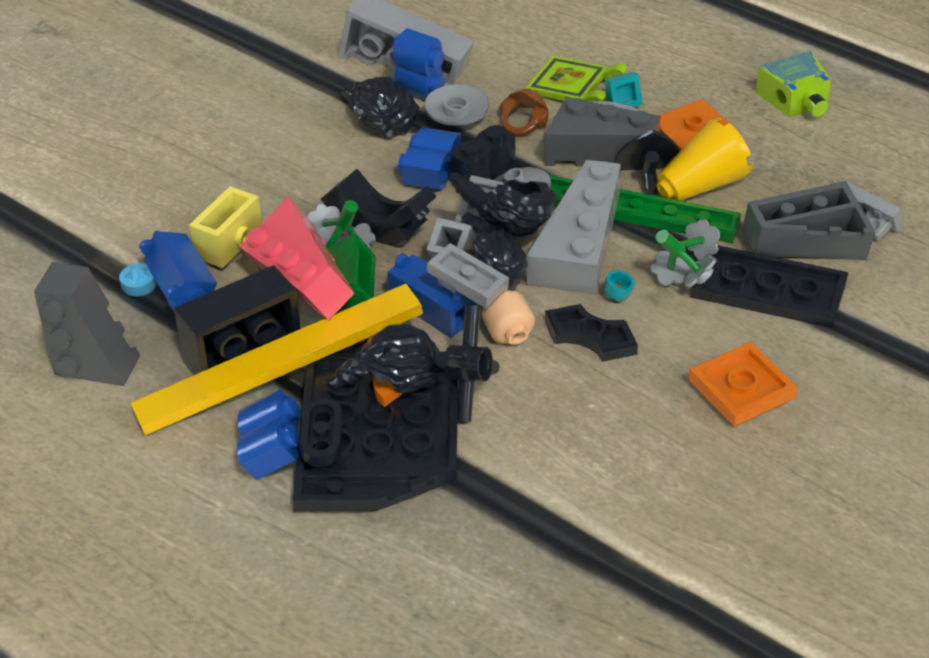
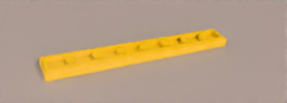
(275, 359)

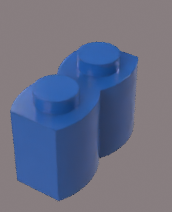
(418, 63)
(428, 158)
(268, 433)

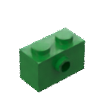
(357, 266)

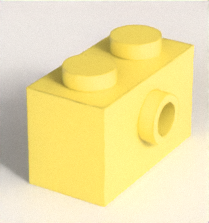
(225, 226)

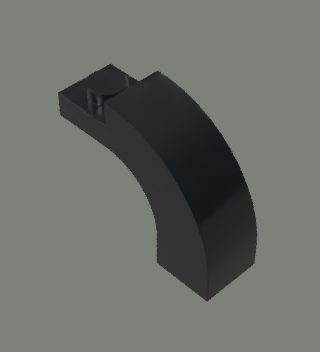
(389, 219)

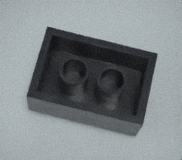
(236, 319)

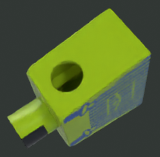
(795, 85)

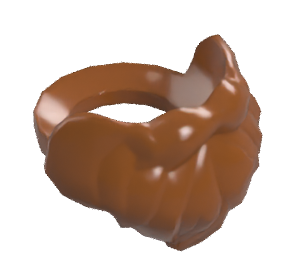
(524, 99)

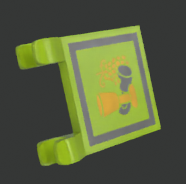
(573, 79)

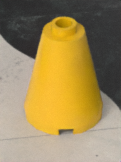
(706, 163)

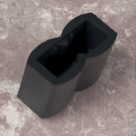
(486, 155)

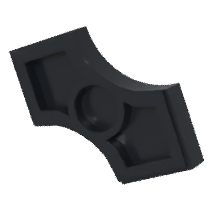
(604, 337)

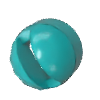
(621, 278)

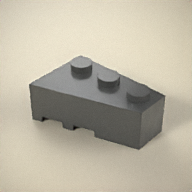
(593, 131)
(810, 224)
(79, 328)

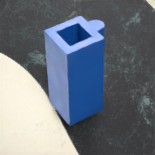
(177, 267)
(439, 305)

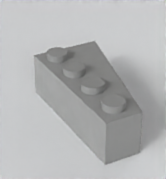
(376, 23)
(577, 235)

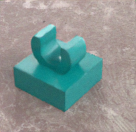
(624, 89)

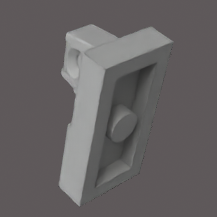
(880, 213)
(467, 275)

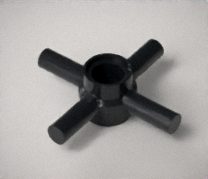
(467, 362)

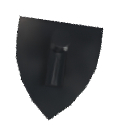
(647, 154)

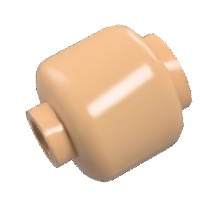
(509, 318)

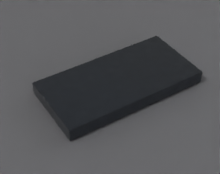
(774, 286)

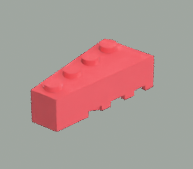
(299, 253)

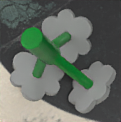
(331, 223)
(677, 265)

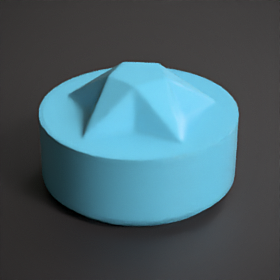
(137, 280)

